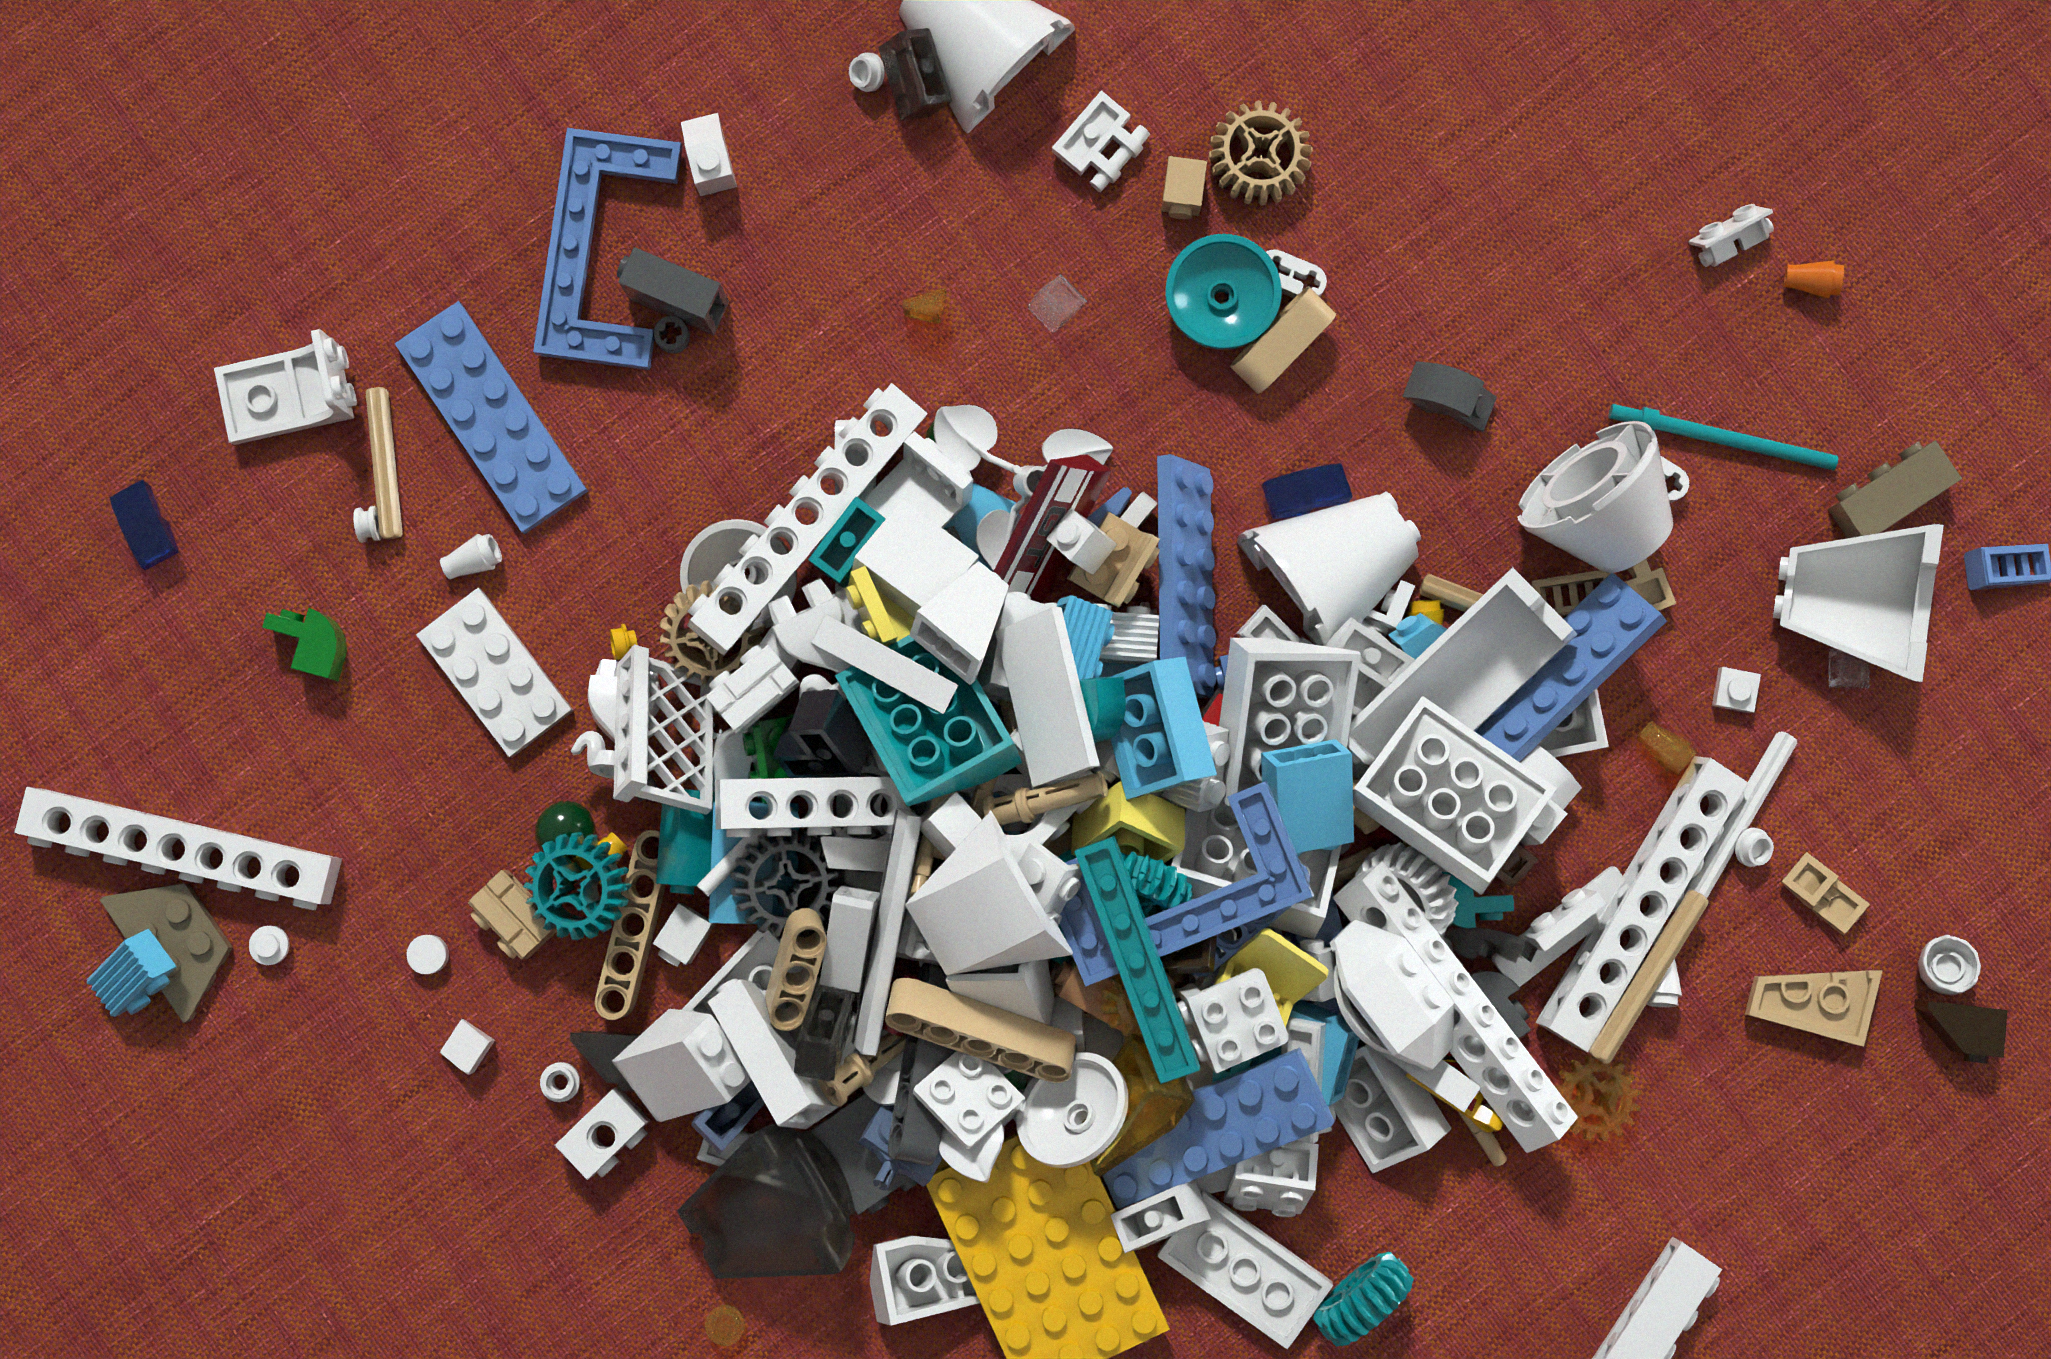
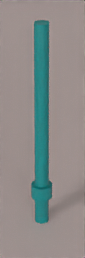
(1724, 437)

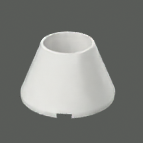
(1603, 499)

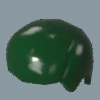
(561, 819)

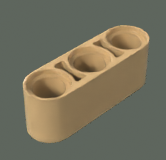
(1284, 340)
(795, 986)

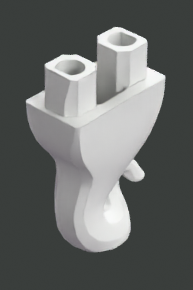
(798, 629)
(603, 710)

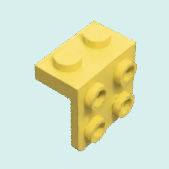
(880, 616)
(1286, 967)

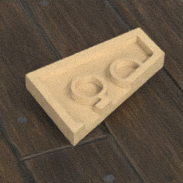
(1819, 1003)

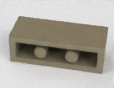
(1894, 490)

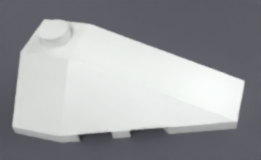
(918, 1279)

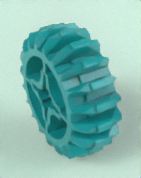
(557, 863)
(1157, 884)
(1363, 1299)

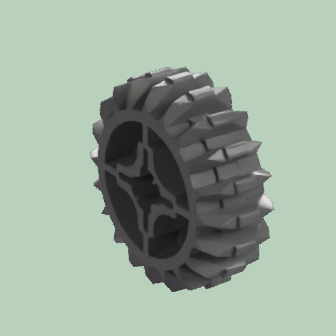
(780, 866)

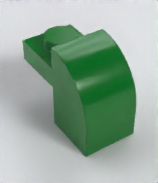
(320, 643)

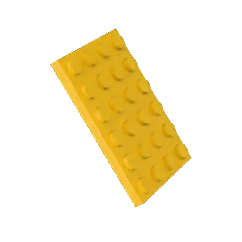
(1047, 1258)

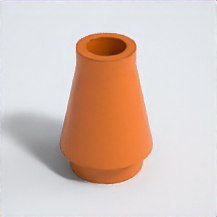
(1815, 278)

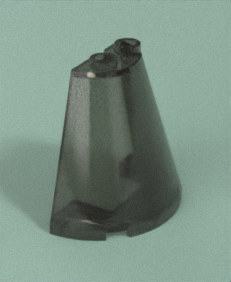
(774, 1209)

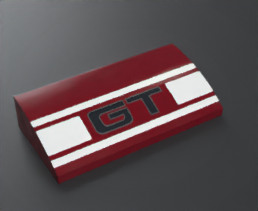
(1030, 560)

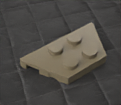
(185, 933)

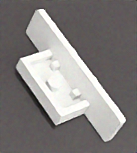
(1563, 927)

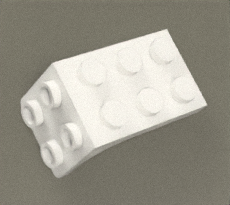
(286, 391)

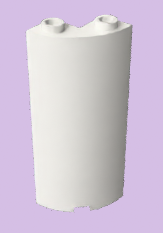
(1470, 665)

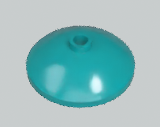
(1227, 266)

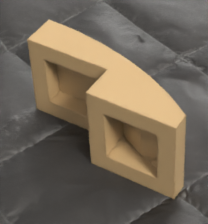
(1825, 894)

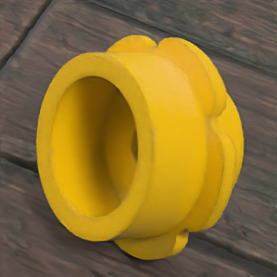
(622, 641)

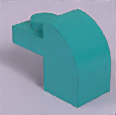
(1104, 705)
(1487, 906)

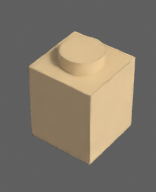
(1183, 187)

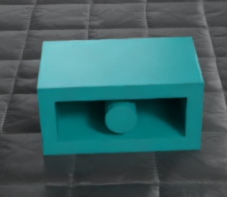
(844, 540)

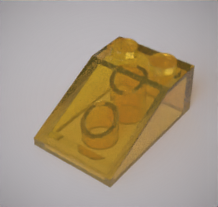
(1151, 1105)

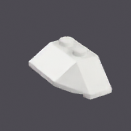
(1395, 993)

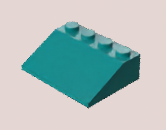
(922, 748)

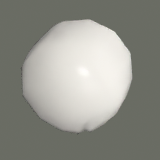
(1949, 965)

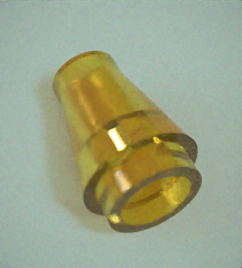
(1666, 747)

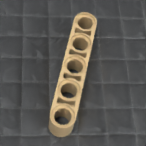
(623, 941)
(981, 1030)

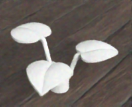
(967, 434)
(973, 1162)

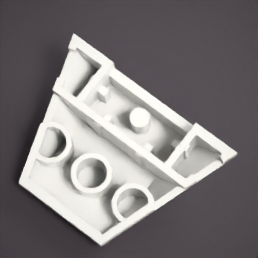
(982, 909)

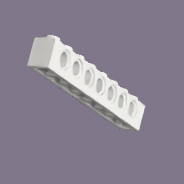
(901, 418)
(734, 796)
(44, 808)
(1623, 912)
(1481, 1037)

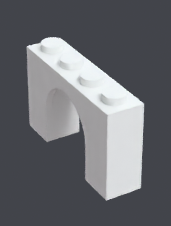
(954, 819)

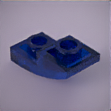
(1307, 489)
(142, 525)

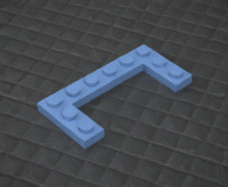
(559, 324)
(1274, 887)

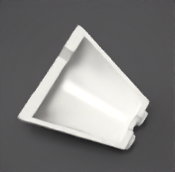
(984, 45)
(1336, 559)
(1865, 595)

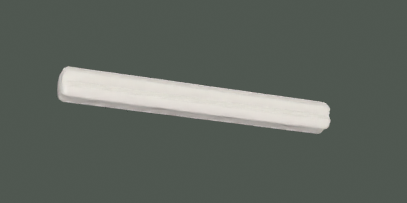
(1740, 819)

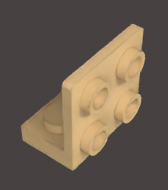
(1117, 575)

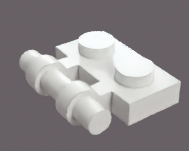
(1090, 135)

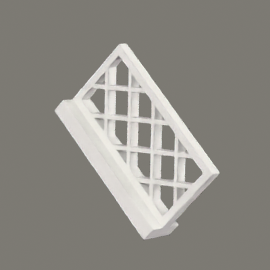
(632, 733)

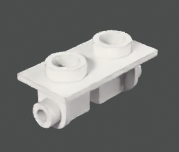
(1746, 226)

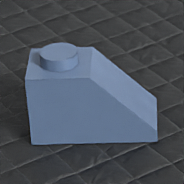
(723, 1122)

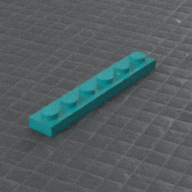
(1137, 959)

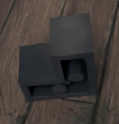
(822, 738)

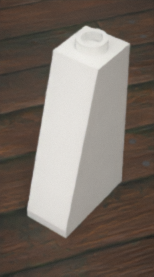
(768, 1056)

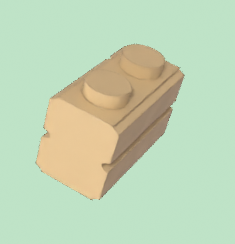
(504, 910)

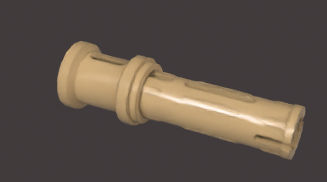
(1028, 803)
(859, 1070)

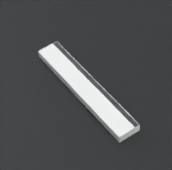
(886, 931)

